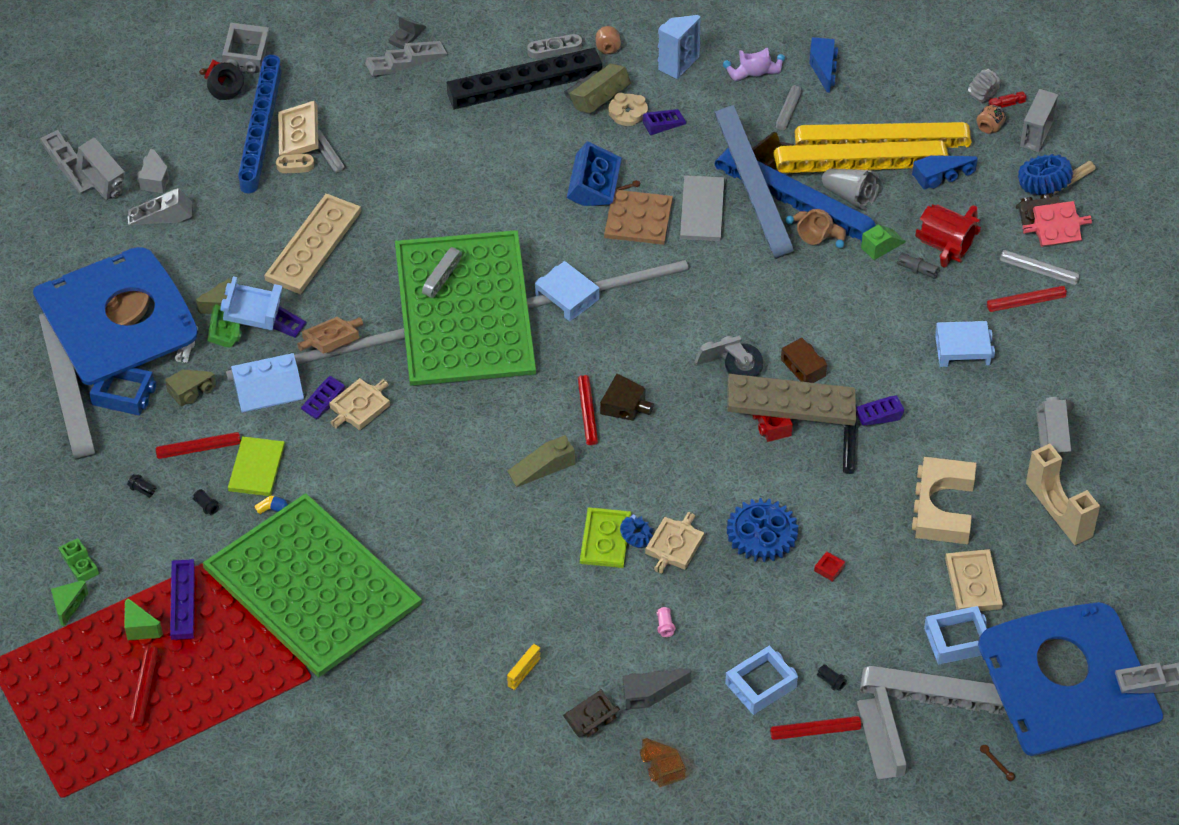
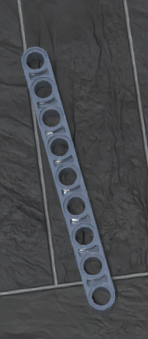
(754, 181)

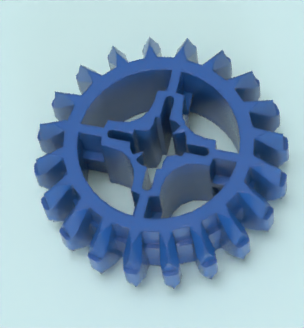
(1045, 174)

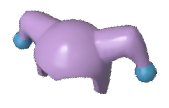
(754, 65)

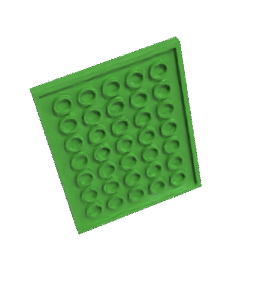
(477, 318)
(312, 584)

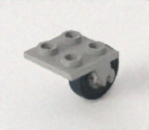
(739, 358)

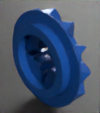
(638, 539)

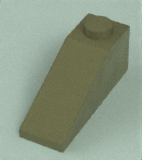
(543, 461)

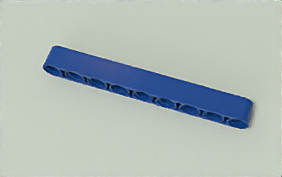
(260, 124)
(803, 197)

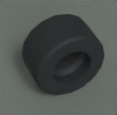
(230, 71)

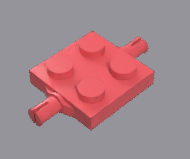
(1057, 224)

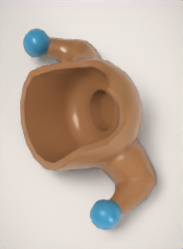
(817, 226)

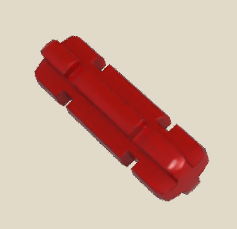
(1008, 100)

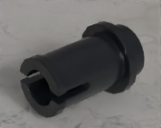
(142, 486)
(206, 502)
(832, 678)

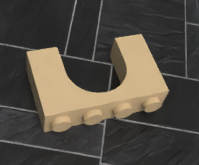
(1074, 515)
(932, 522)

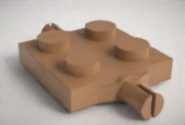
(330, 334)

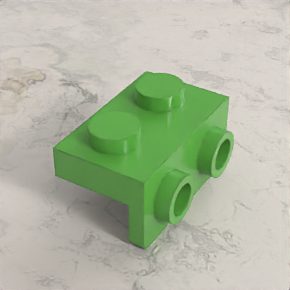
(222, 331)

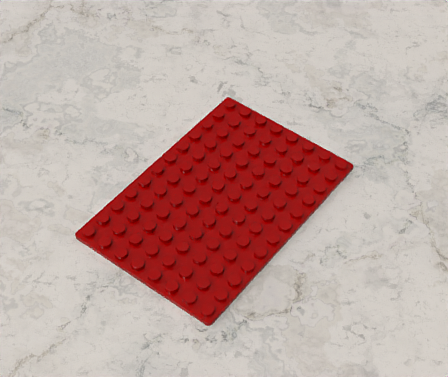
(82, 680)

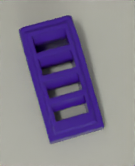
(660, 126)
(286, 315)
(329, 386)
(890, 404)

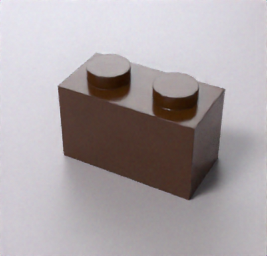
(804, 361)

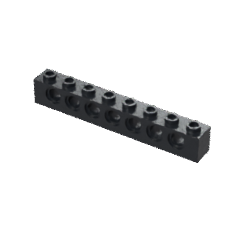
(522, 78)

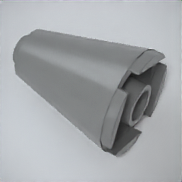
(852, 185)

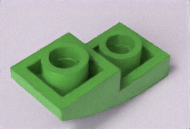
(78, 560)

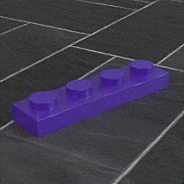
(182, 599)

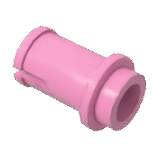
(666, 627)

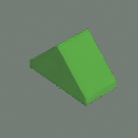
(68, 599)
(140, 623)

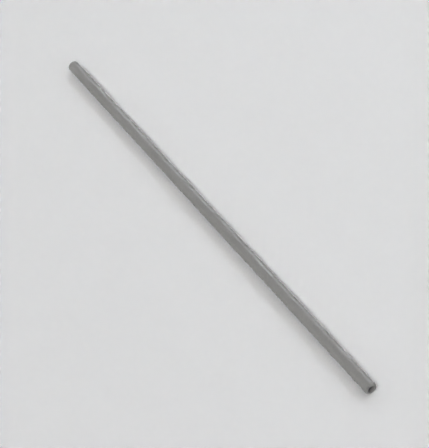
(531, 302)

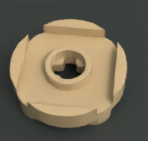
(621, 102)

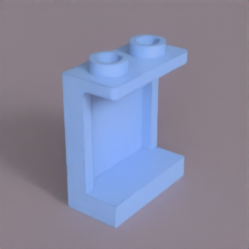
(568, 290)
(251, 305)
(963, 341)

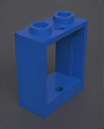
(101, 398)

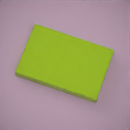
(256, 466)
(602, 538)

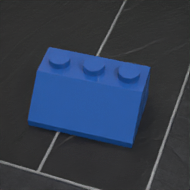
(594, 176)

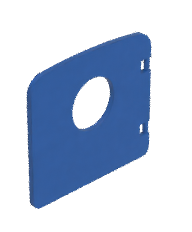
(95, 342)
(1058, 713)

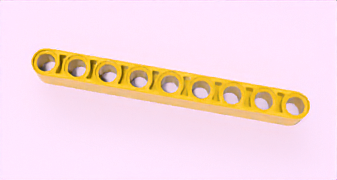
(952, 134)
(855, 156)

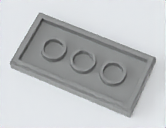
(702, 208)

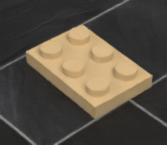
(298, 129)
(973, 580)

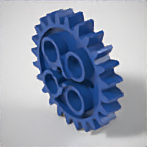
(772, 526)

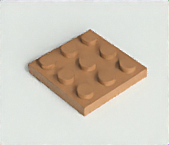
(638, 217)

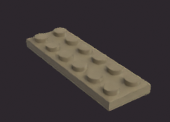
(791, 399)

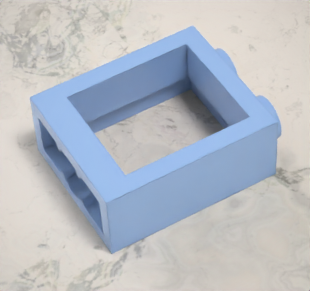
(958, 652)
(745, 693)

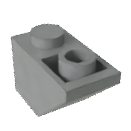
(154, 173)

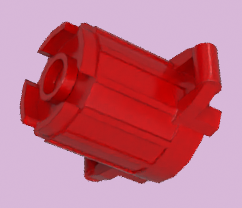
(949, 231)

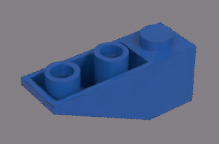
(822, 62)
(930, 169)

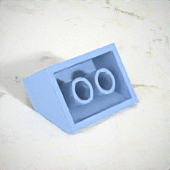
(679, 44)
(267, 382)

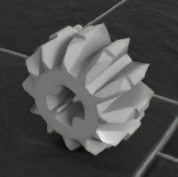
(984, 85)

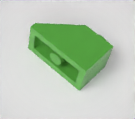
(880, 241)

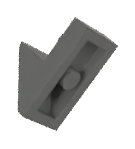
(407, 32)

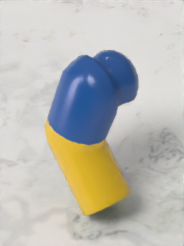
(271, 502)

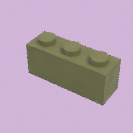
(600, 88)

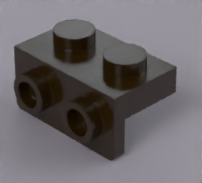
(764, 150)
(1027, 204)
(590, 713)

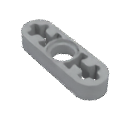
(568, 48)
(441, 272)

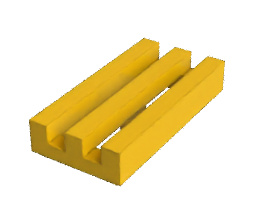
(523, 667)

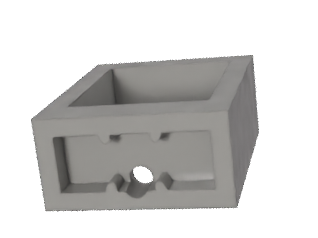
(246, 34)
(1039, 120)
(100, 169)
(1053, 425)

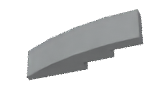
(411, 56)
(66, 160)
(1149, 678)

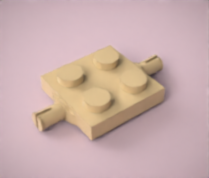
(359, 404)
(674, 543)

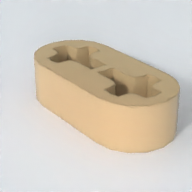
(295, 163)

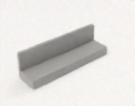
(882, 735)

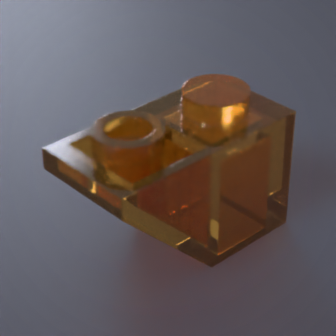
(665, 762)

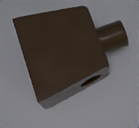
(625, 399)

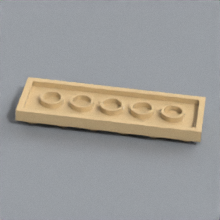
(312, 243)

